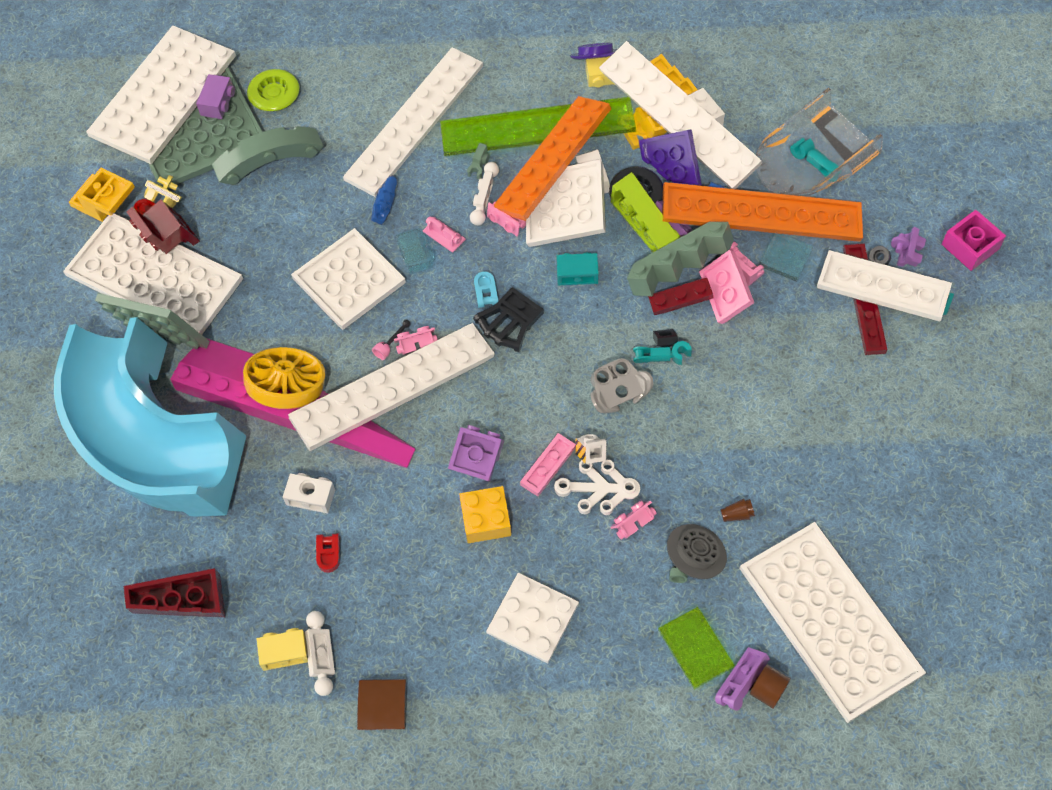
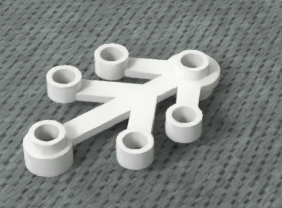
(600, 487)

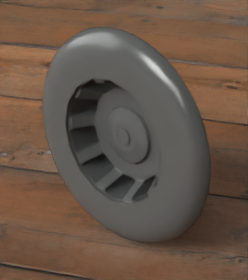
(699, 546)

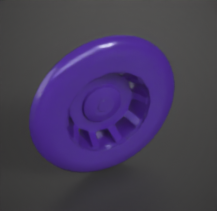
(593, 51)

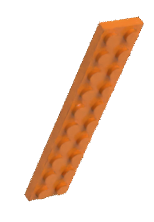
(763, 211)

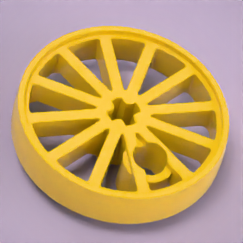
(284, 375)

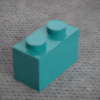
(577, 269)

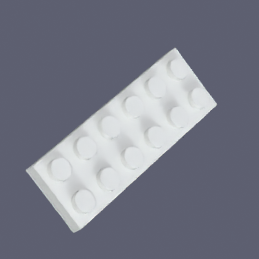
(884, 285)

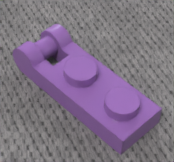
(741, 678)

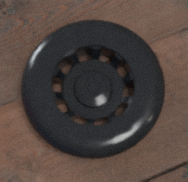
(646, 177)

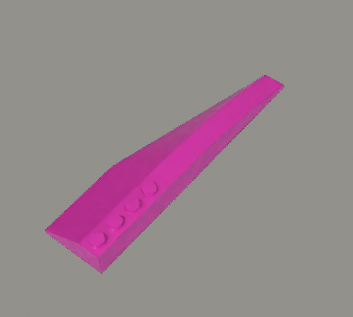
(218, 377)

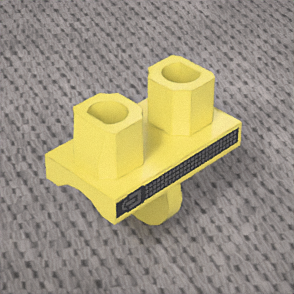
(154, 189)

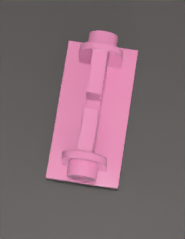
(509, 223)
(443, 234)
(407, 341)
(640, 513)

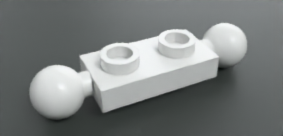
(485, 185)
(319, 653)

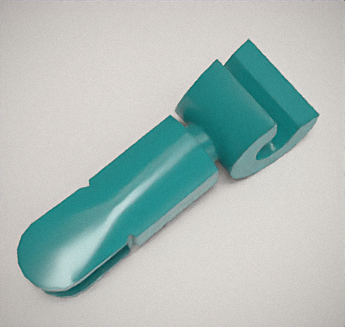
(807, 148)
(662, 354)

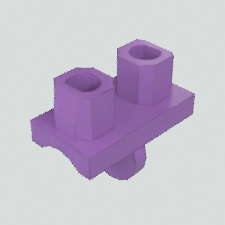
(906, 244)

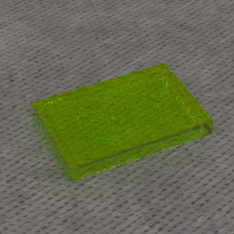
(696, 648)

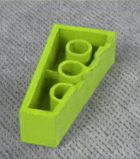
(642, 213)

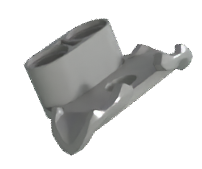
(636, 382)

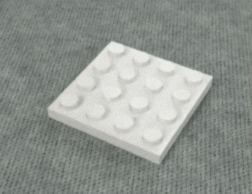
(571, 206)
(348, 278)

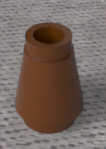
(738, 511)

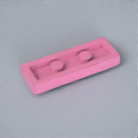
(548, 464)

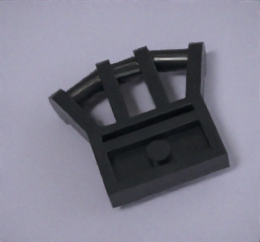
(515, 307)

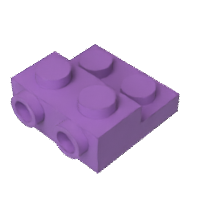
(476, 452)

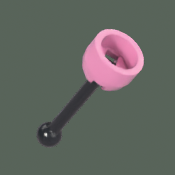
(382, 349)

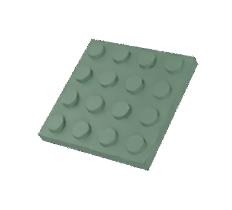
(159, 319)

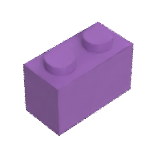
(215, 96)

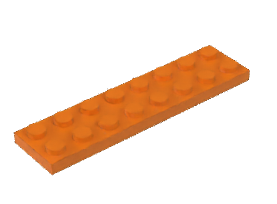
(552, 157)

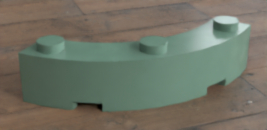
(266, 148)

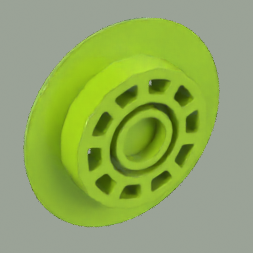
(274, 95)

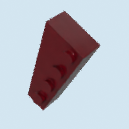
(178, 595)

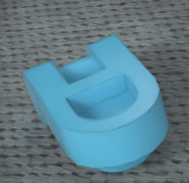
(485, 283)

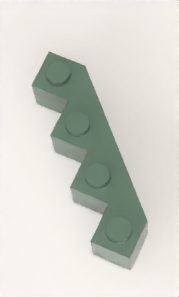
(685, 252)

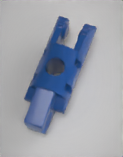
(384, 200)

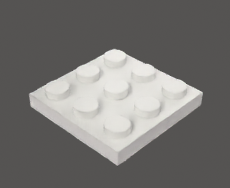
(532, 617)

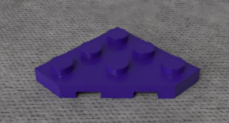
(673, 157)

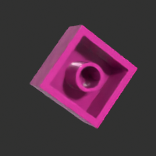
(973, 240)

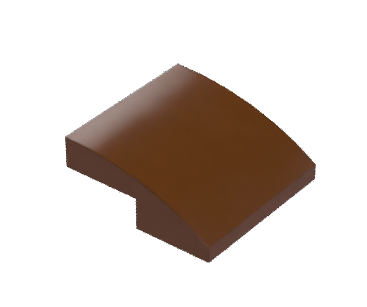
(381, 704)

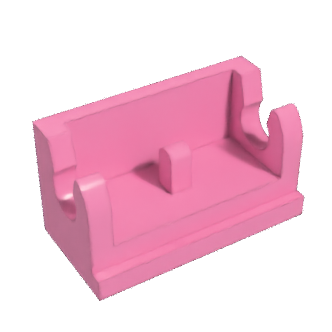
(749, 269)

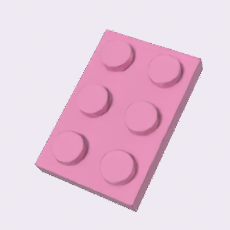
(728, 287)

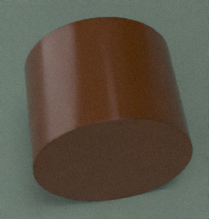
(770, 686)

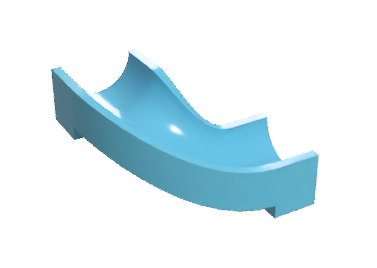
(129, 435)

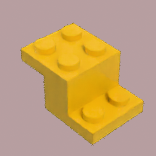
(101, 194)

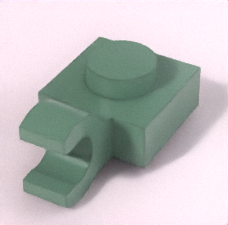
(480, 158)

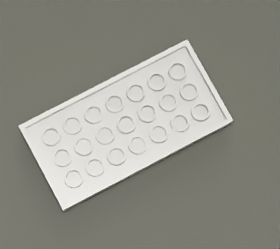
(160, 94)
(129, 268)
(832, 622)

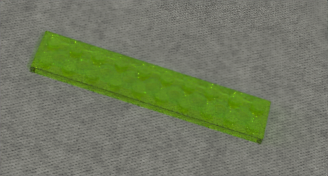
(525, 127)

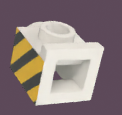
(588, 445)

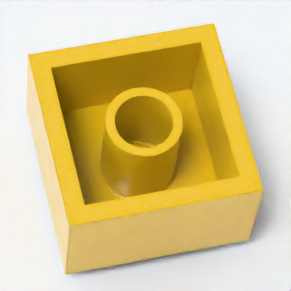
(485, 514)

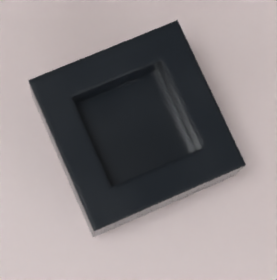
(665, 338)

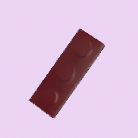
(681, 296)

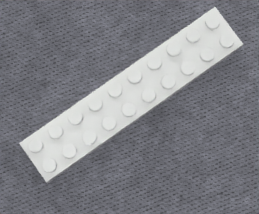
(678, 112)
(413, 121)
(390, 386)

